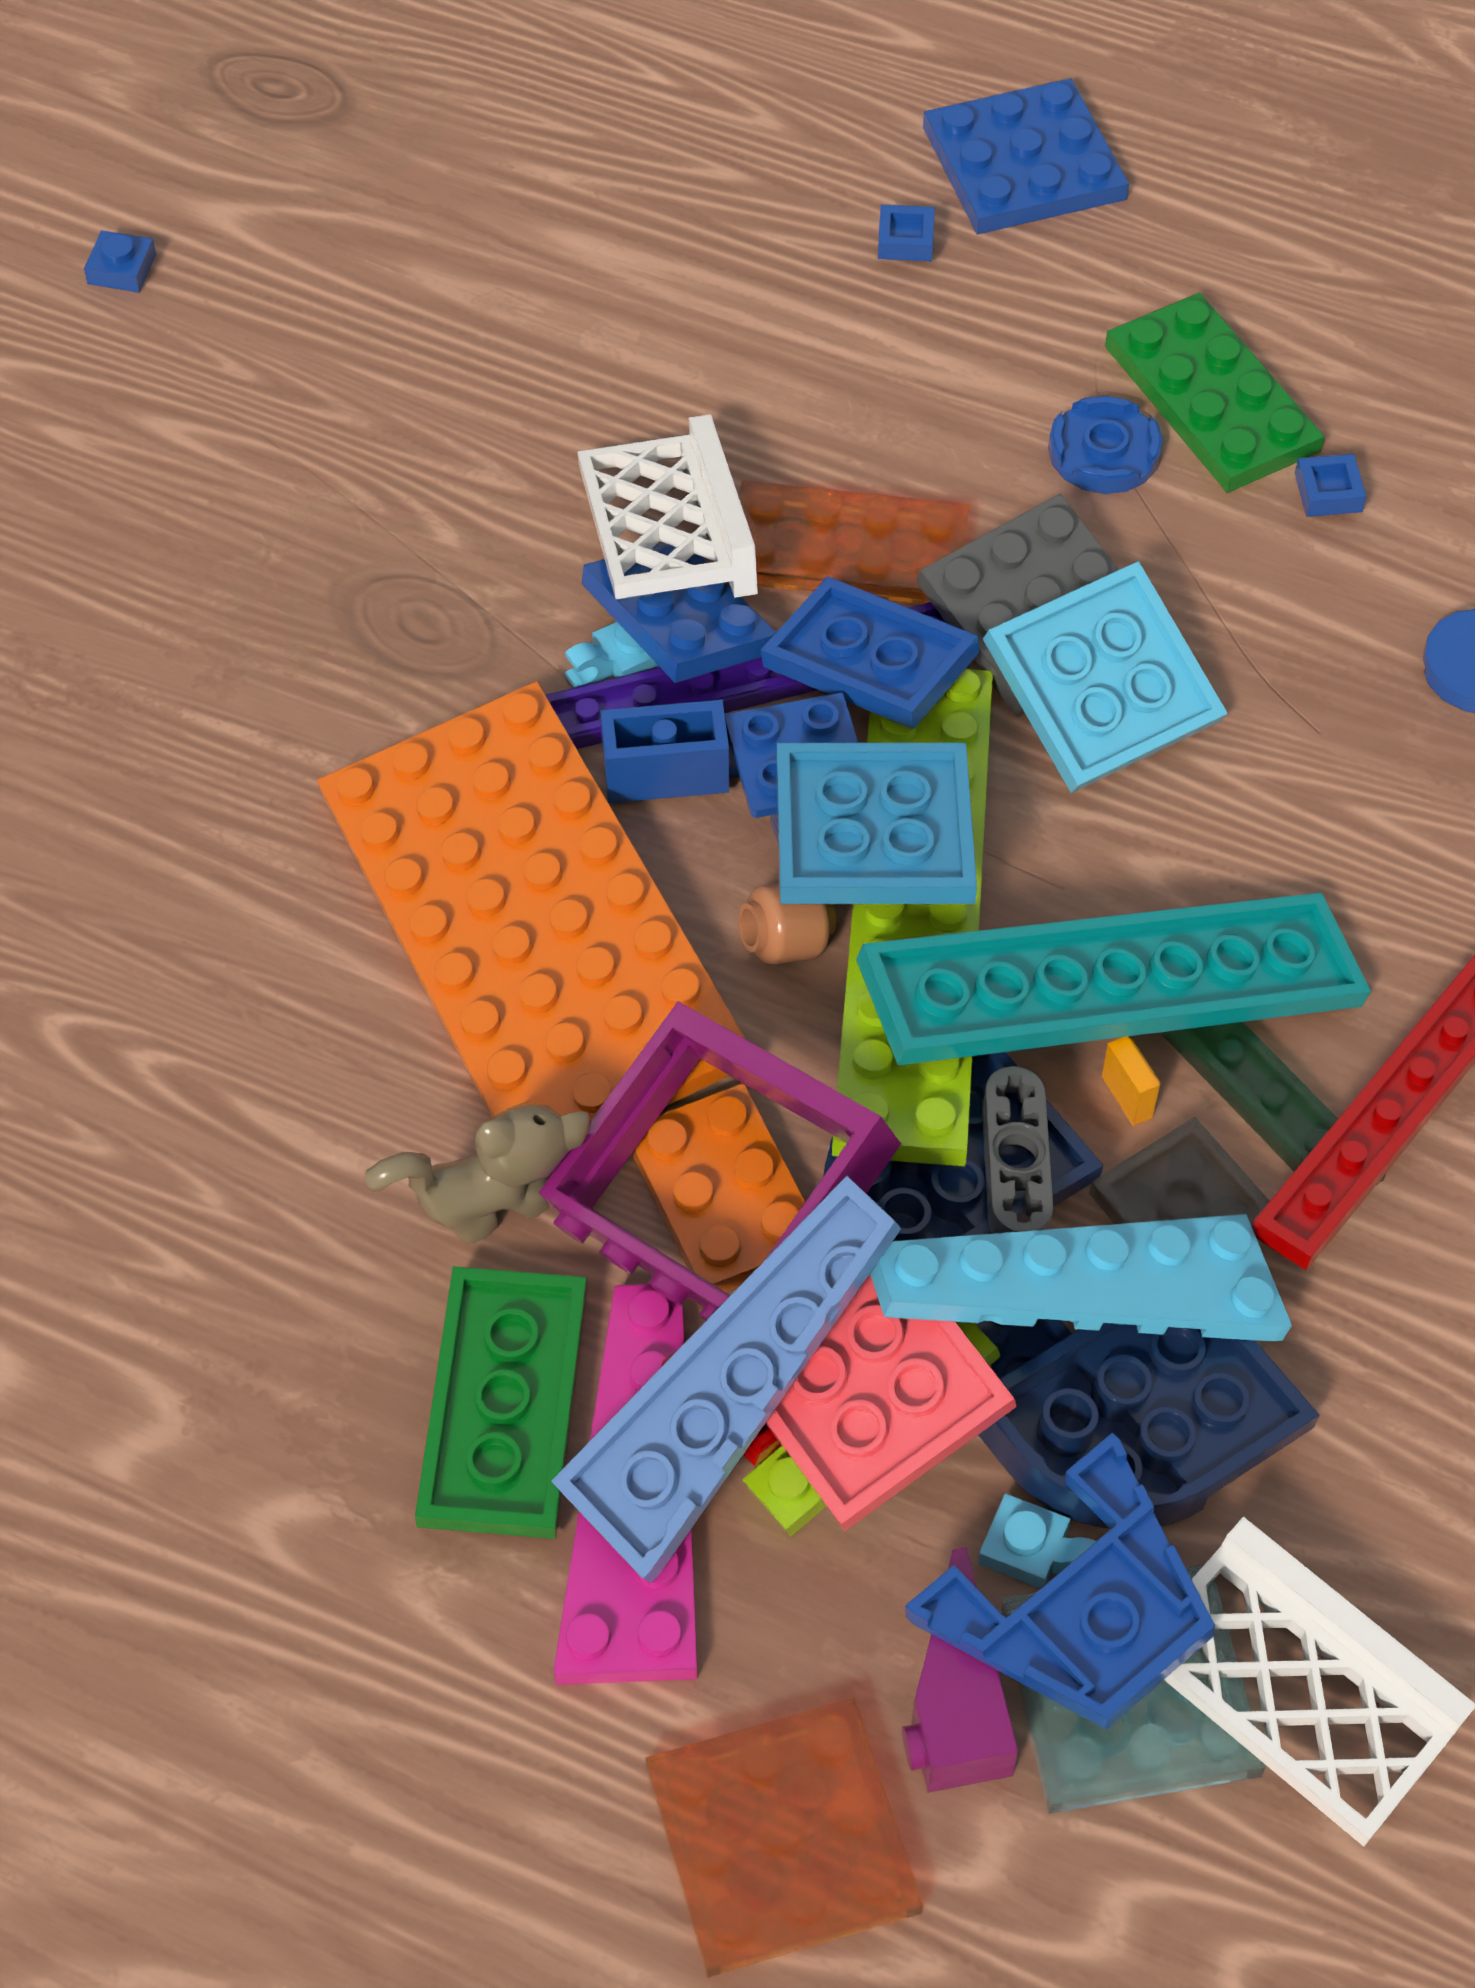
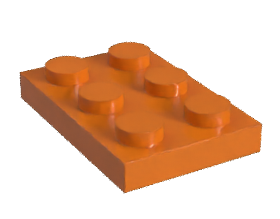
(719, 1184)

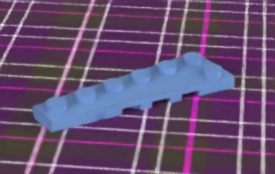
(698, 1414)

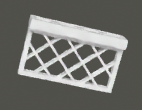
(710, 504)
(1351, 1647)

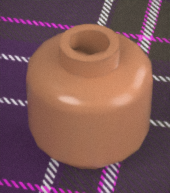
(784, 931)

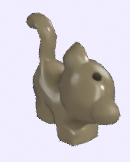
(507, 1173)

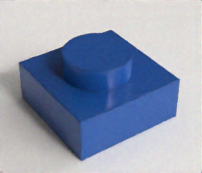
(906, 233)
(120, 261)
(1330, 485)

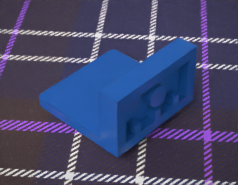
(755, 736)

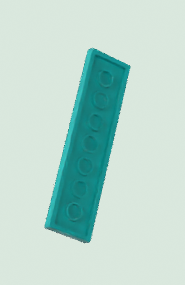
(1109, 977)

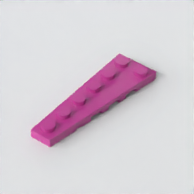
(611, 1617)

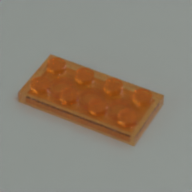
(848, 536)

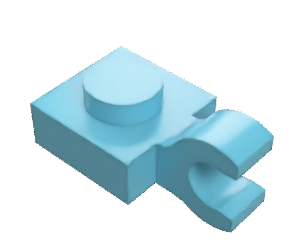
(609, 654)
(1029, 1542)

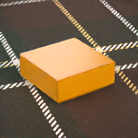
(1130, 1080)

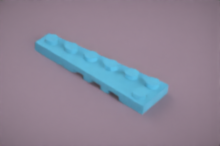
(1138, 1274)

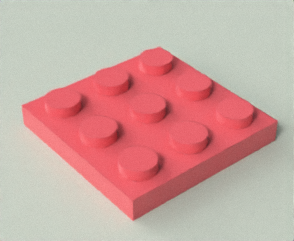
(884, 1405)

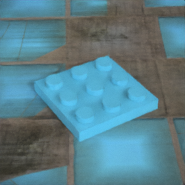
(1104, 676)

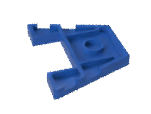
(1103, 1623)

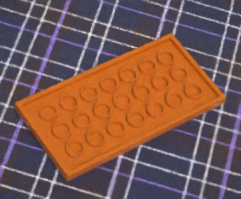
(521, 905)

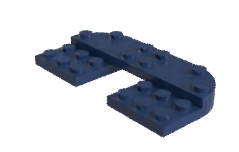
(1179, 1402)

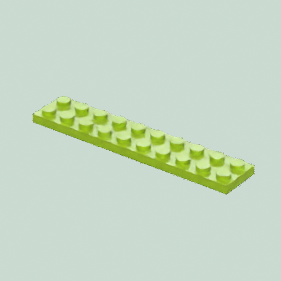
(925, 1100)

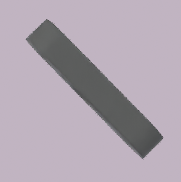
(1028, 1132)

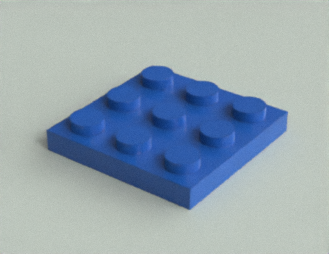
(1025, 156)

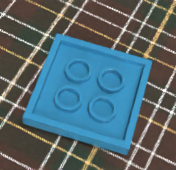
(874, 824)

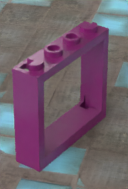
(641, 1098)

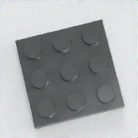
(1012, 573)

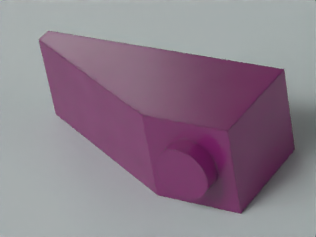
(959, 1715)

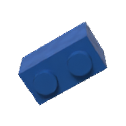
(665, 751)

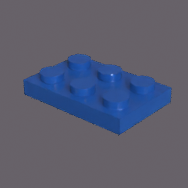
(685, 628)
(870, 651)

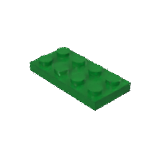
(1214, 392)
(502, 1403)

